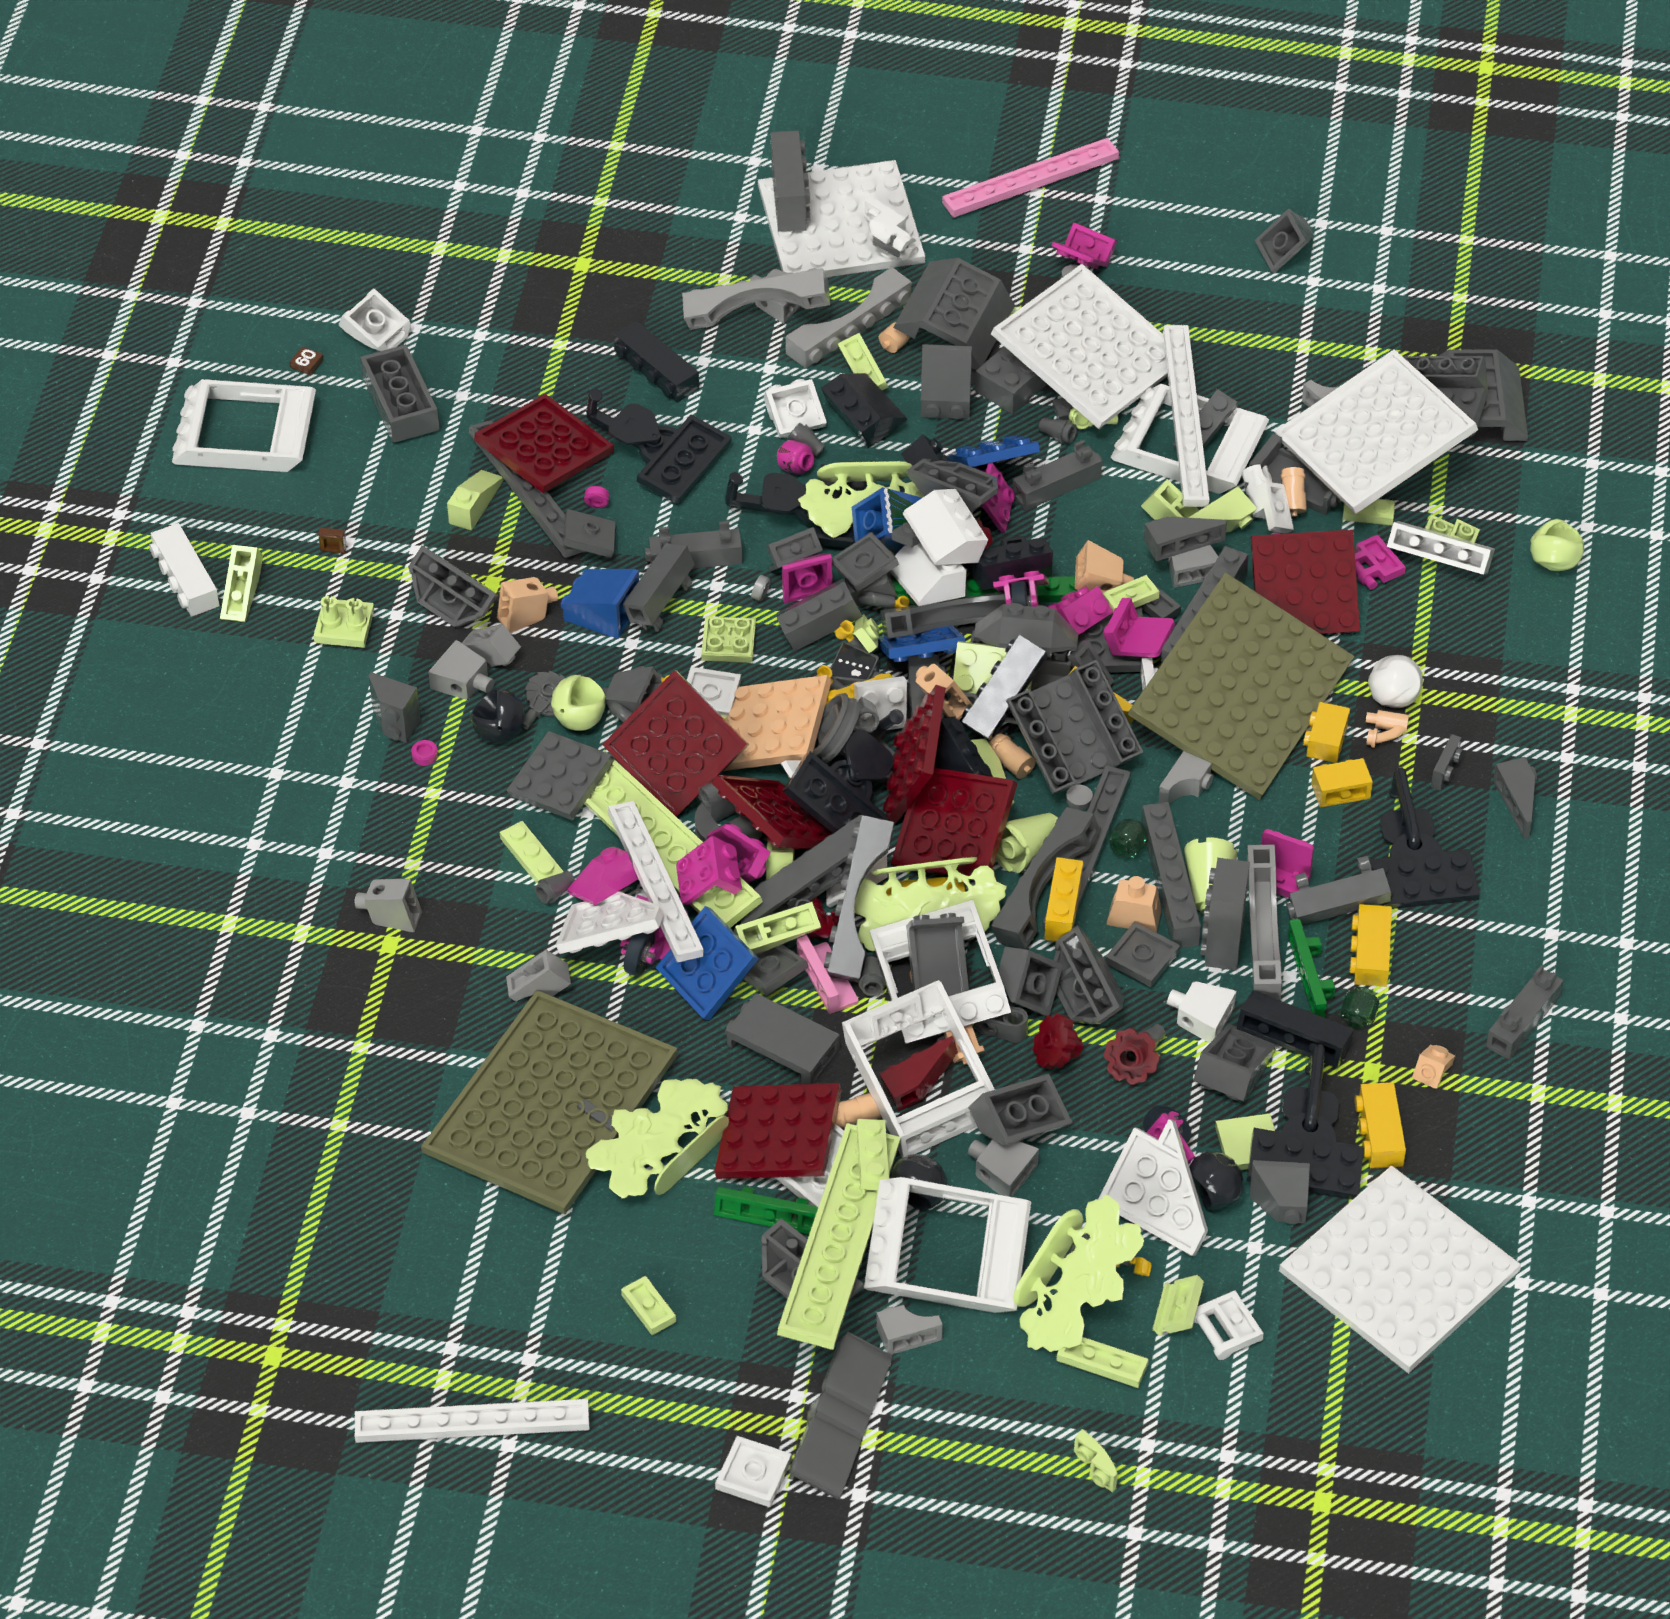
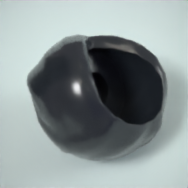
(498, 716)
(923, 1169)
(1218, 1178)

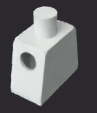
(1203, 1009)

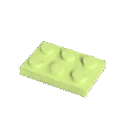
(974, 665)

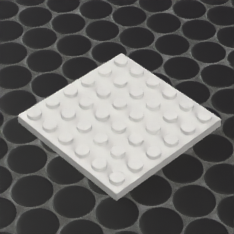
(837, 228)
(1087, 345)
(1376, 431)
(1399, 1268)

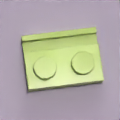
(1178, 1305)

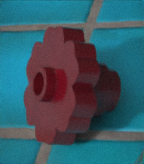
(1056, 1042)
(1120, 1064)

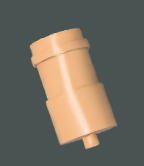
(893, 339)
(1293, 481)
(1011, 756)
(857, 1108)

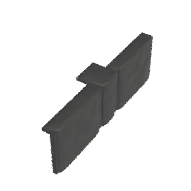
(840, 1415)

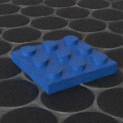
(994, 451)
(921, 644)
(710, 978)

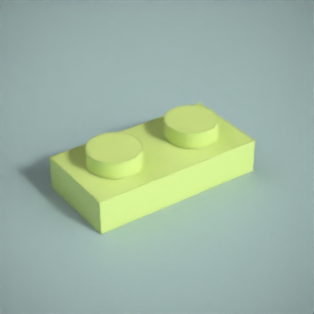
(1378, 512)
(1139, 590)
(867, 632)
(648, 1305)

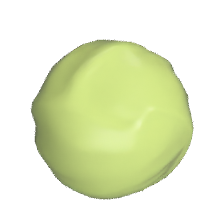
(1557, 546)
(578, 702)

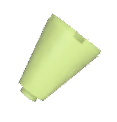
(1023, 840)
(1200, 859)

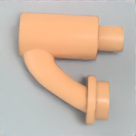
(1393, 722)

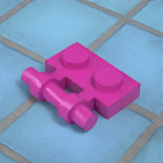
(1381, 562)

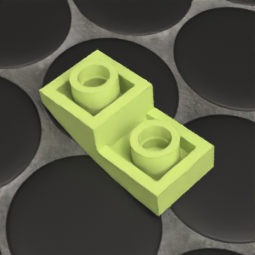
(1459, 529)
(1101, 1466)

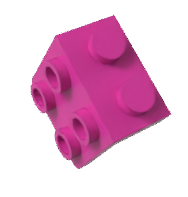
(1087, 247)
(1083, 608)
(1136, 635)
(749, 851)
(1291, 858)
(706, 866)

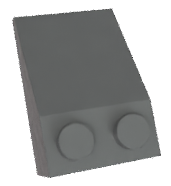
(946, 381)
(1233, 1062)

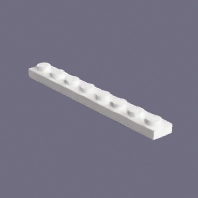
(655, 881)
(471, 1420)

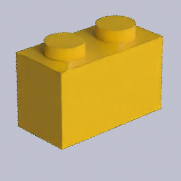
(1327, 732)
(1341, 782)

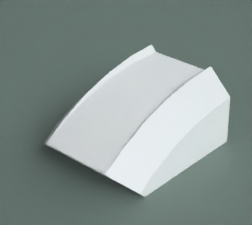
(376, 322)

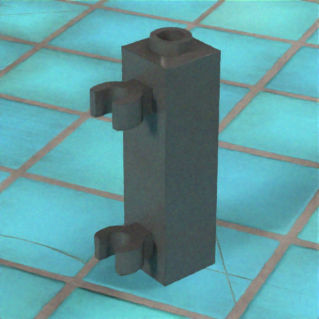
(1057, 477)
(706, 548)
(658, 585)
(1338, 896)
(1524, 1013)

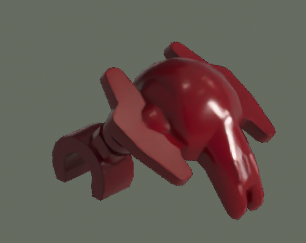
(826, 921)

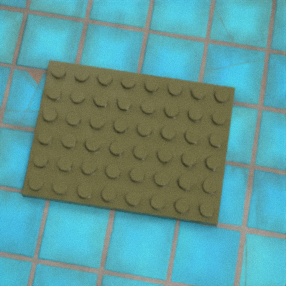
(1241, 685)
(520, 1107)

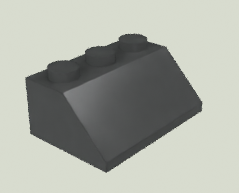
(818, 614)
(1020, 1110)

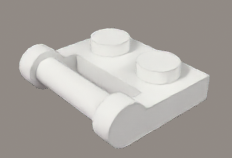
(1235, 1321)

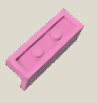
(834, 992)

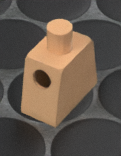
(1099, 568)
(523, 603)
(930, 676)
(1135, 903)

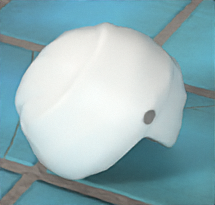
(1395, 681)

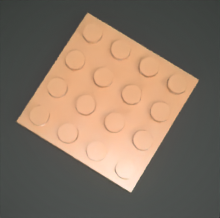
(778, 720)

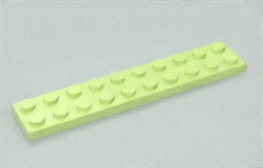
(670, 838)
(833, 1249)

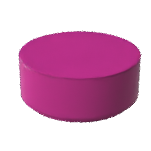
(596, 497)
(424, 752)

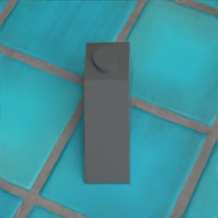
(1182, 534)
(1516, 786)

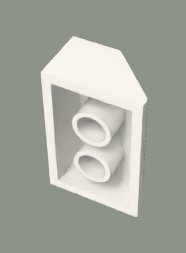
(946, 528)
(926, 581)

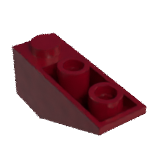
(915, 1077)

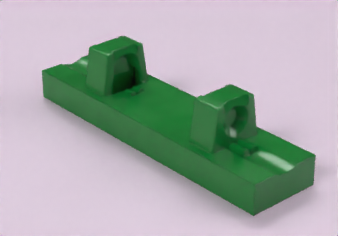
(1303, 949)
(764, 1210)

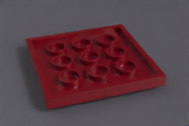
(544, 443)
(1309, 577)
(675, 743)
(914, 754)
(772, 811)
(955, 819)
(778, 1131)

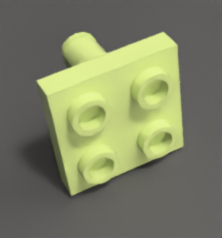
(343, 622)

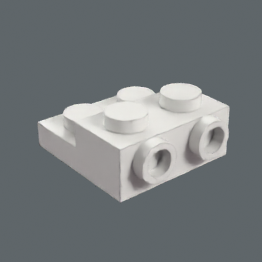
(794, 405)

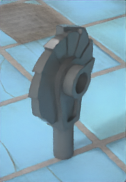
(539, 695)

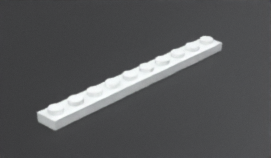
(1186, 416)

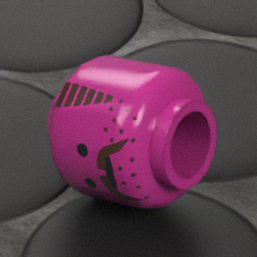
(795, 457)

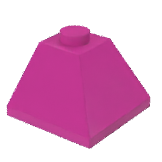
(806, 577)
(604, 876)

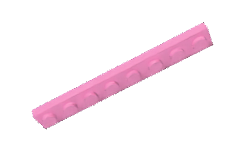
(1030, 177)

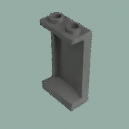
(1318, 495)
(937, 952)
(784, 1037)

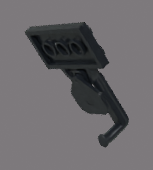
(673, 456)
(781, 496)
(845, 788)
(1417, 865)
(1311, 1138)

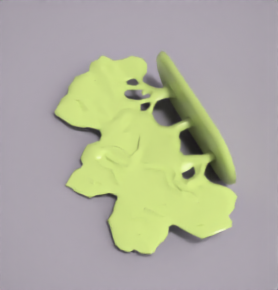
(836, 514)
(922, 898)
(650, 1136)
(1086, 1273)

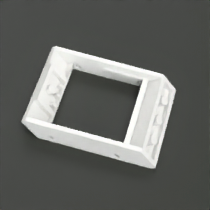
(288, 435)
(1228, 461)
(972, 1005)
(937, 1119)
(1001, 1249)

